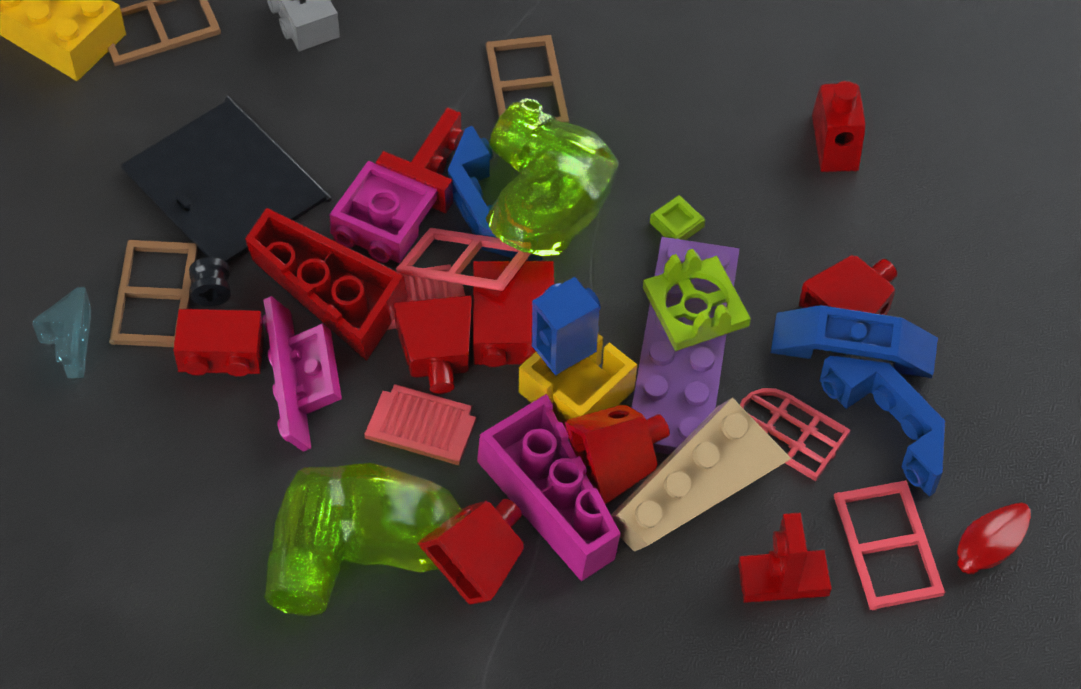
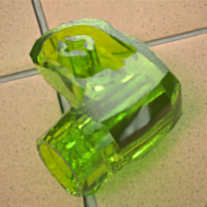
(560, 182)
(349, 515)

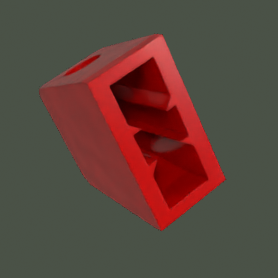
(835, 112)
(852, 286)
(435, 338)
(616, 447)
(476, 548)

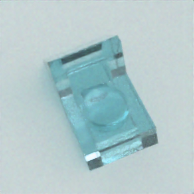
(67, 326)

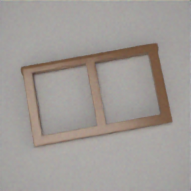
(165, 44)
(528, 83)
(150, 292)

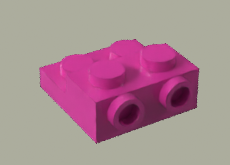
(381, 212)

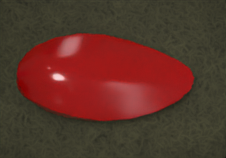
(993, 538)

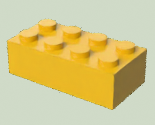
(63, 32)

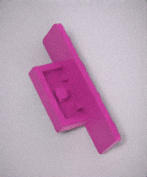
(302, 371)

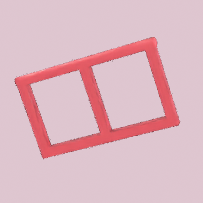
(454, 274)
(918, 538)

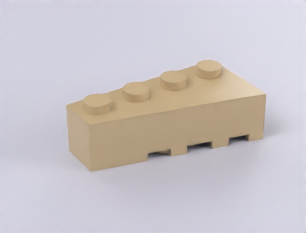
(702, 471)

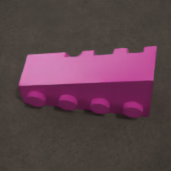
(549, 483)

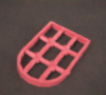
(806, 429)

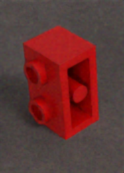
(219, 341)

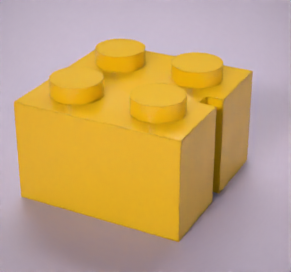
(584, 385)

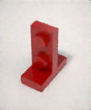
(432, 158)
(787, 570)

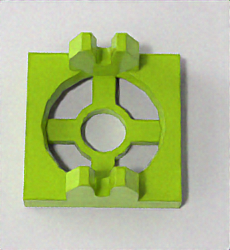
(704, 328)

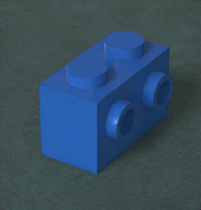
(565, 324)

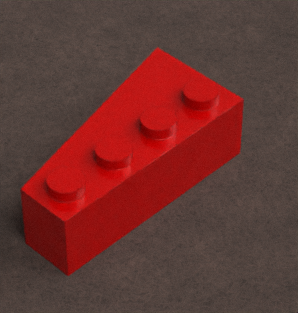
(330, 280)

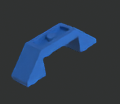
(467, 167)
(855, 334)
(853, 379)

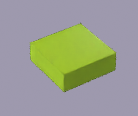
(677, 219)

